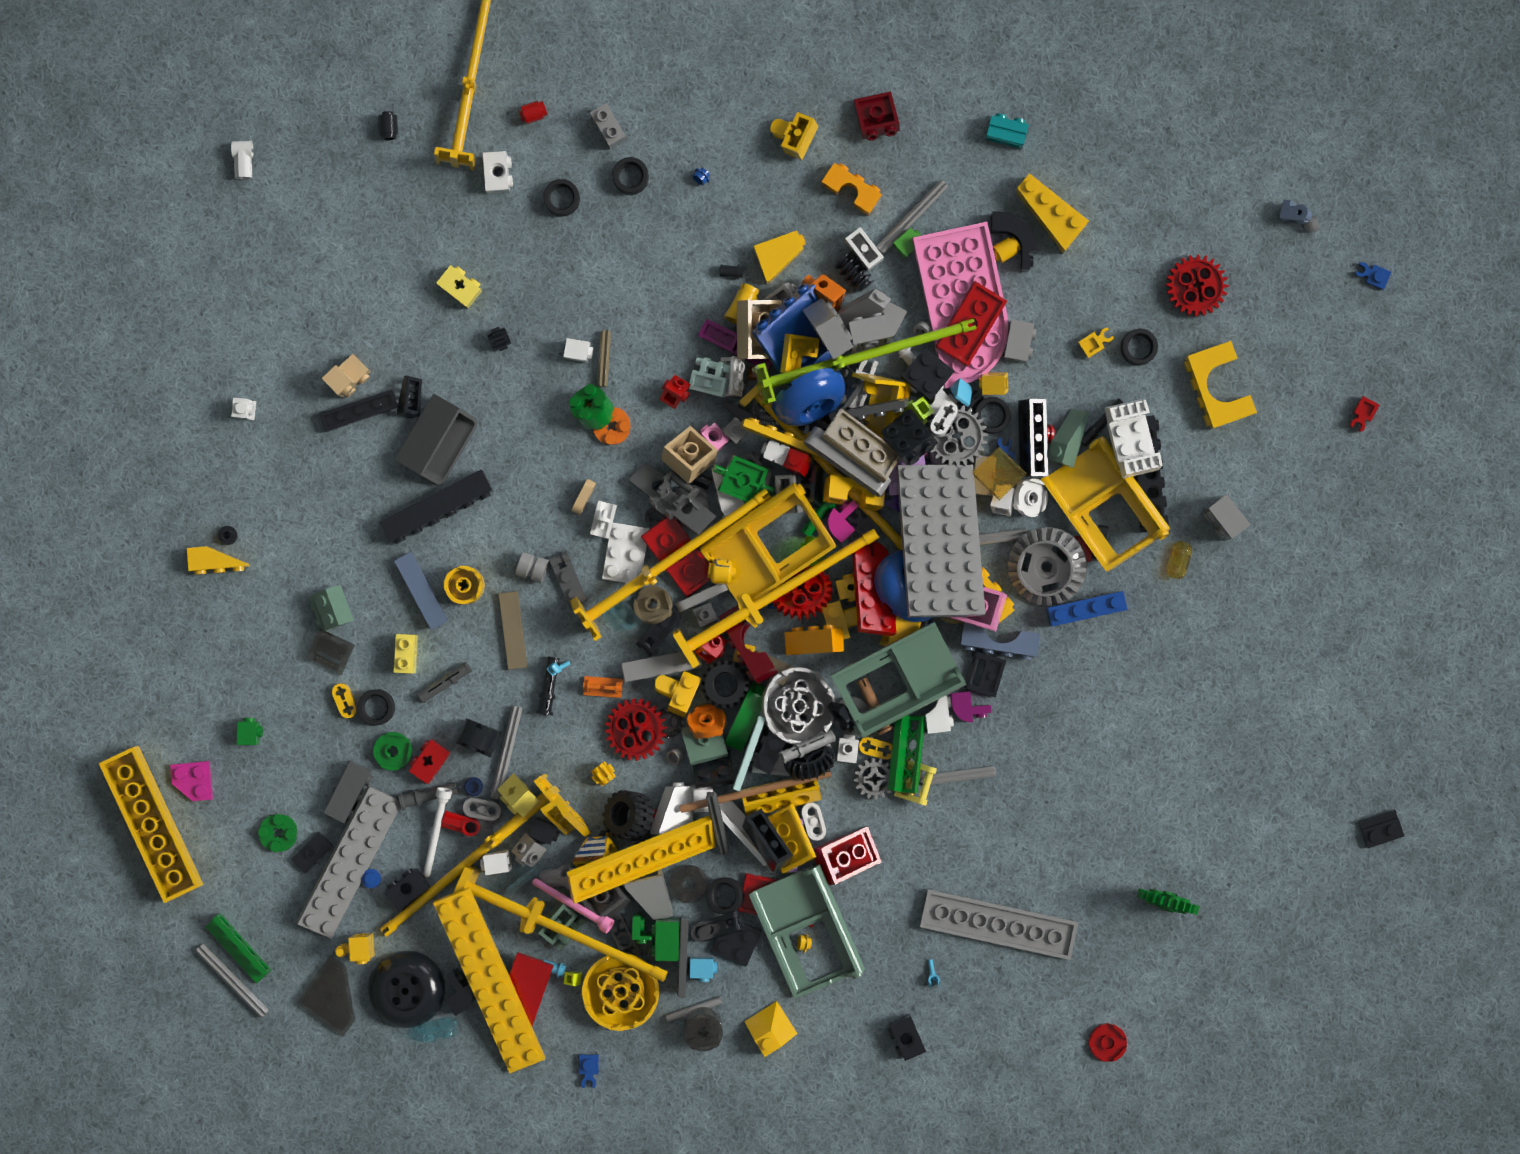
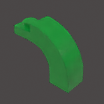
(746, 717)

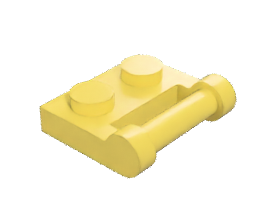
(925, 786)

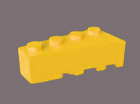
(1052, 212)

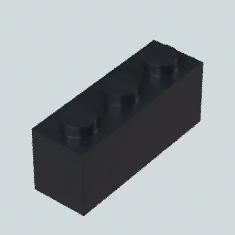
(767, 840)

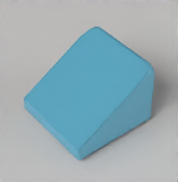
(962, 391)

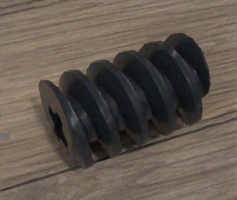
(853, 272)

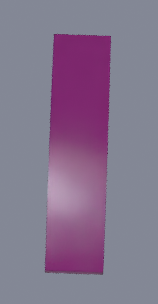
(726, 340)

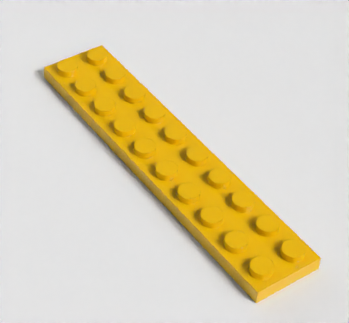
(489, 979)

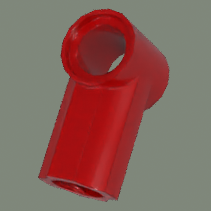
(458, 823)

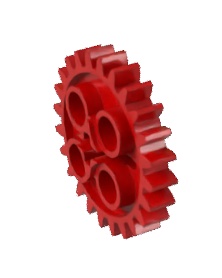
(1213, 282)
(788, 602)
(652, 724)

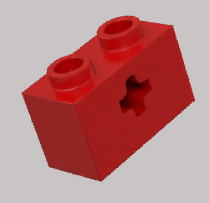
(439, 756)

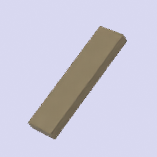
(513, 630)

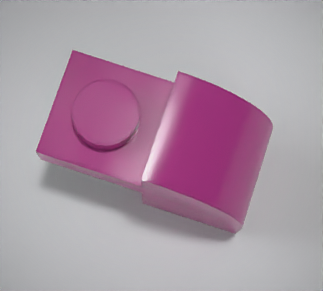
(838, 525)

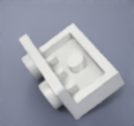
(735, 376)

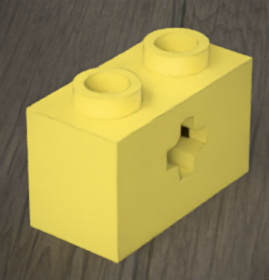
(466, 295)
(405, 653)
(517, 796)

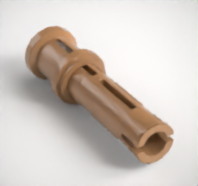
(871, 699)

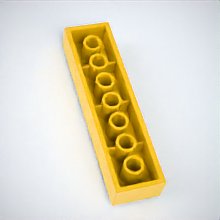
(151, 824)

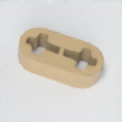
(583, 497)

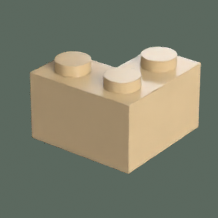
(347, 376)

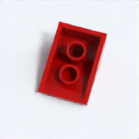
(847, 855)

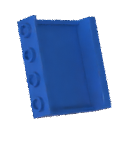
(789, 320)

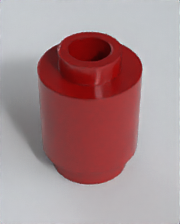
(533, 112)

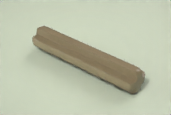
(604, 354)

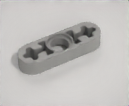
(700, 597)

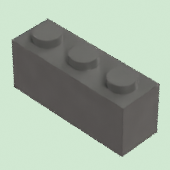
(348, 792)

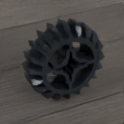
(812, 764)

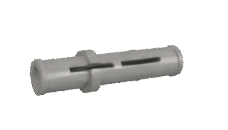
(798, 750)

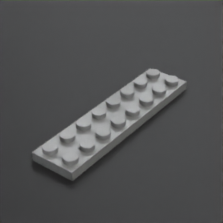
(349, 862)
(998, 924)

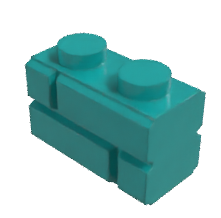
(1007, 131)

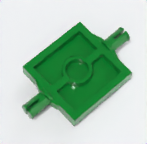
(742, 478)

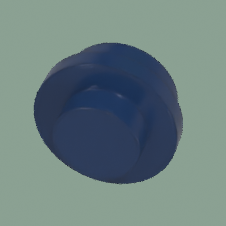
(473, 786)

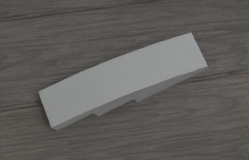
(656, 666)

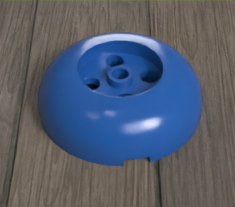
(810, 397)
(890, 585)

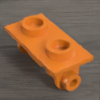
(602, 686)

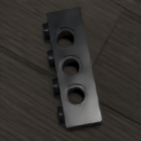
(1033, 437)

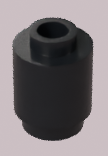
(388, 125)

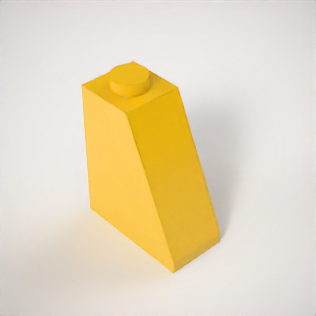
(778, 253)

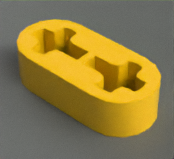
(340, 702)
(875, 753)

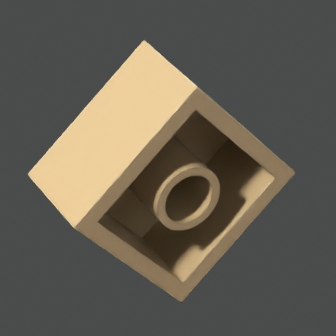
(689, 454)

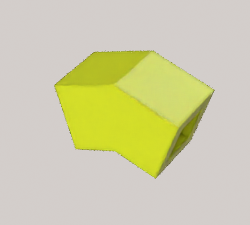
(573, 978)

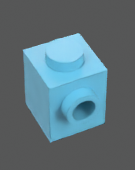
(702, 968)

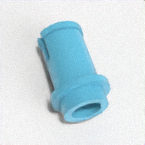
(558, 969)

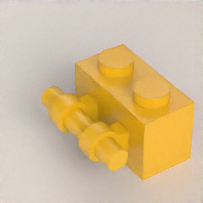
(359, 947)

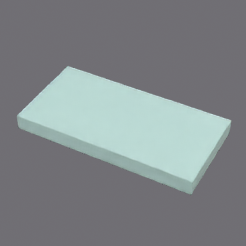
(749, 753)

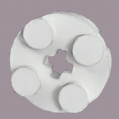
(1021, 497)

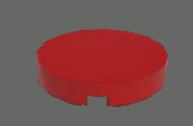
(1102, 1043)

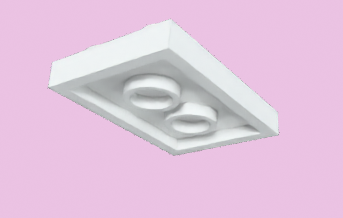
(624, 553)

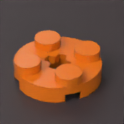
(620, 434)
(706, 730)

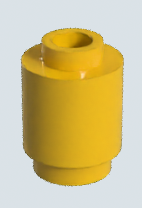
(1006, 249)

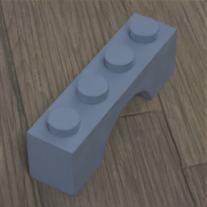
(1024, 643)

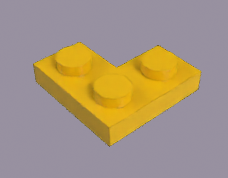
(796, 347)

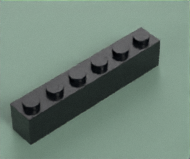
(436, 506)

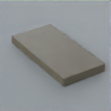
(861, 445)

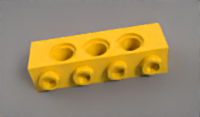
(783, 797)

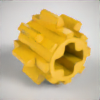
(603, 774)

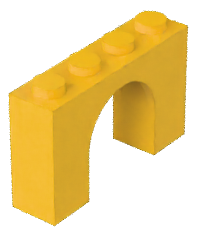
(1216, 412)

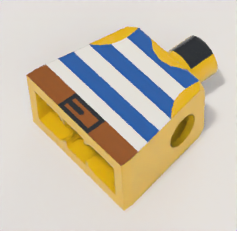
(594, 849)

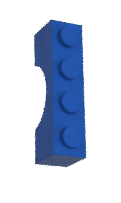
(1086, 608)

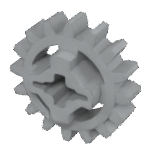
(873, 769)

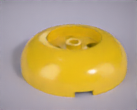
(607, 1010)

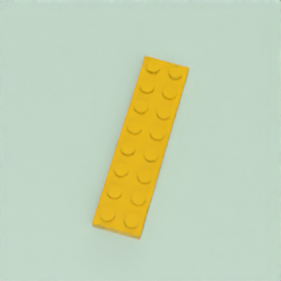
(641, 859)

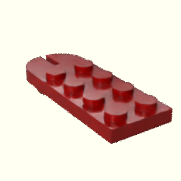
(871, 613)

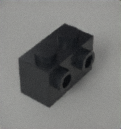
(769, 753)

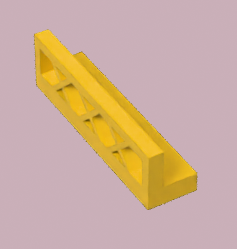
(565, 811)

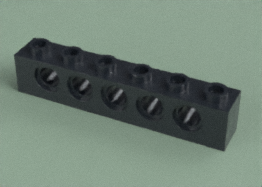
(1157, 482)

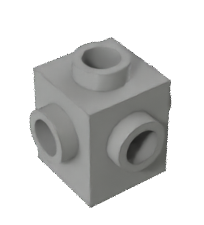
(528, 851)

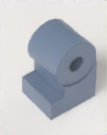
(1294, 214)

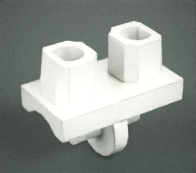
(603, 519)

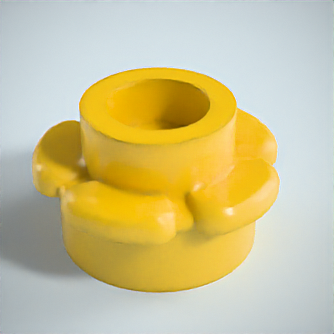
(803, 942)

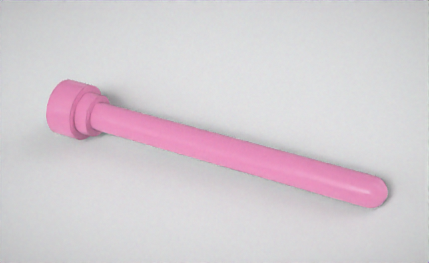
(603, 923)

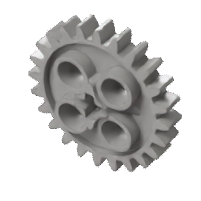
(973, 431)

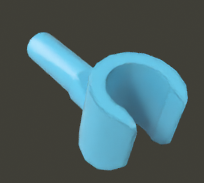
(555, 668)
(933, 976)

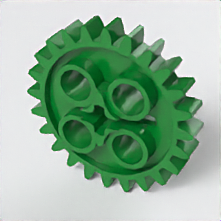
(1168, 901)

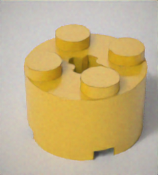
(455, 591)

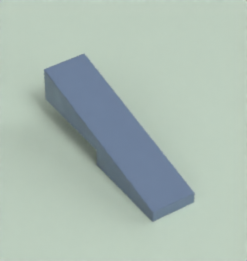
(421, 590)

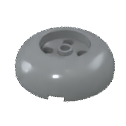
(775, 703)

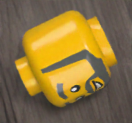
(721, 571)

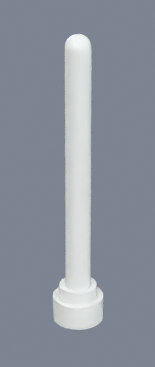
(442, 795)

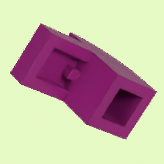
(963, 707)

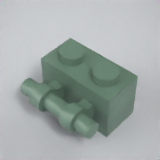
(330, 608)
(564, 915)

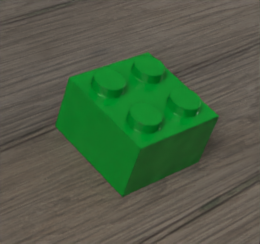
(666, 939)

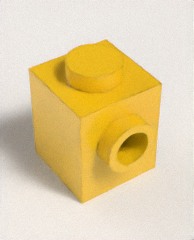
(994, 383)

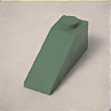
(1068, 438)

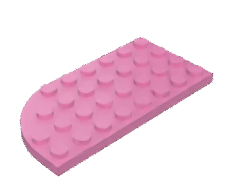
(947, 268)

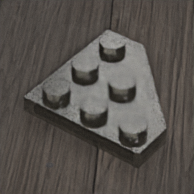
(330, 996)

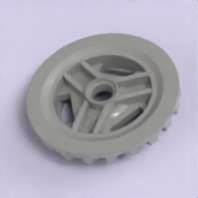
(1040, 544)

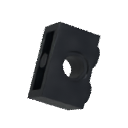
(398, 896)
(914, 1046)

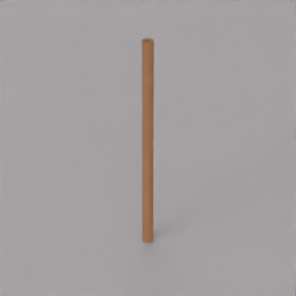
(750, 792)

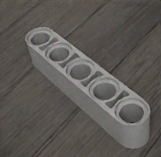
(843, 463)

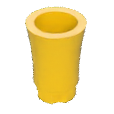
(745, 292)

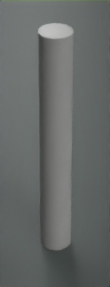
(686, 1011)

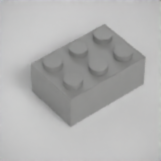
(829, 327)

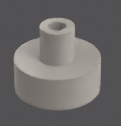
(921, 328)

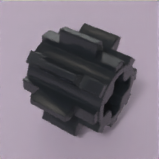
(499, 338)

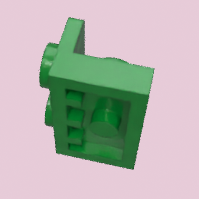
(637, 927)

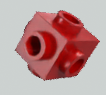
(674, 391)
(712, 649)

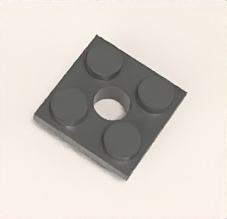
(852, 387)

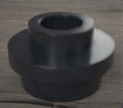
(233, 537)

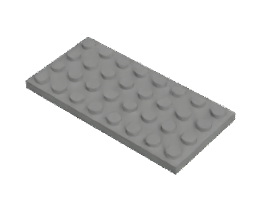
(940, 541)

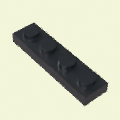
(359, 410)

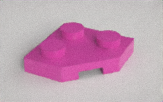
(193, 780)

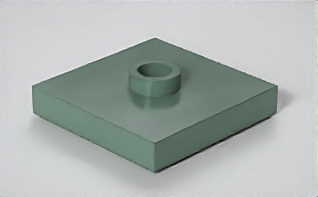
(703, 749)

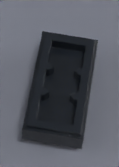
(311, 852)

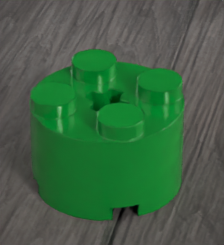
(591, 407)

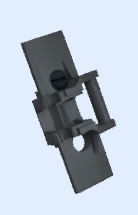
(667, 502)

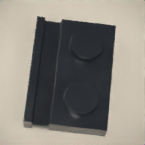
(1381, 828)

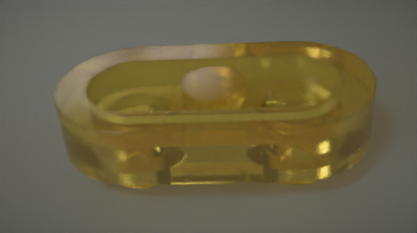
(1179, 560)

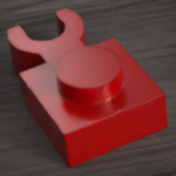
(1365, 411)

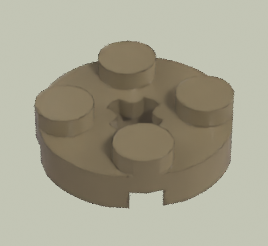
(644, 600)

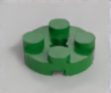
(384, 757)
(267, 833)

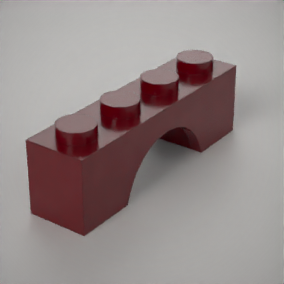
(759, 664)

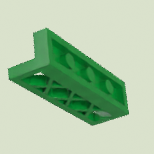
(902, 754)
(238, 948)

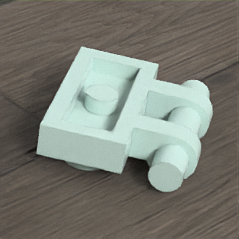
(710, 383)

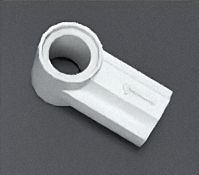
(242, 157)

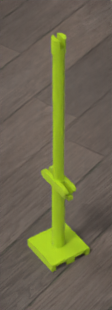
(766, 383)

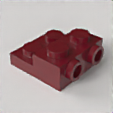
(877, 116)

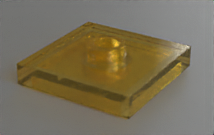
(999, 473)

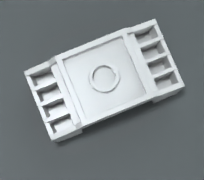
(1132, 438)

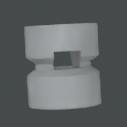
(532, 567)

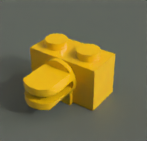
(795, 134)
(840, 618)
(679, 692)

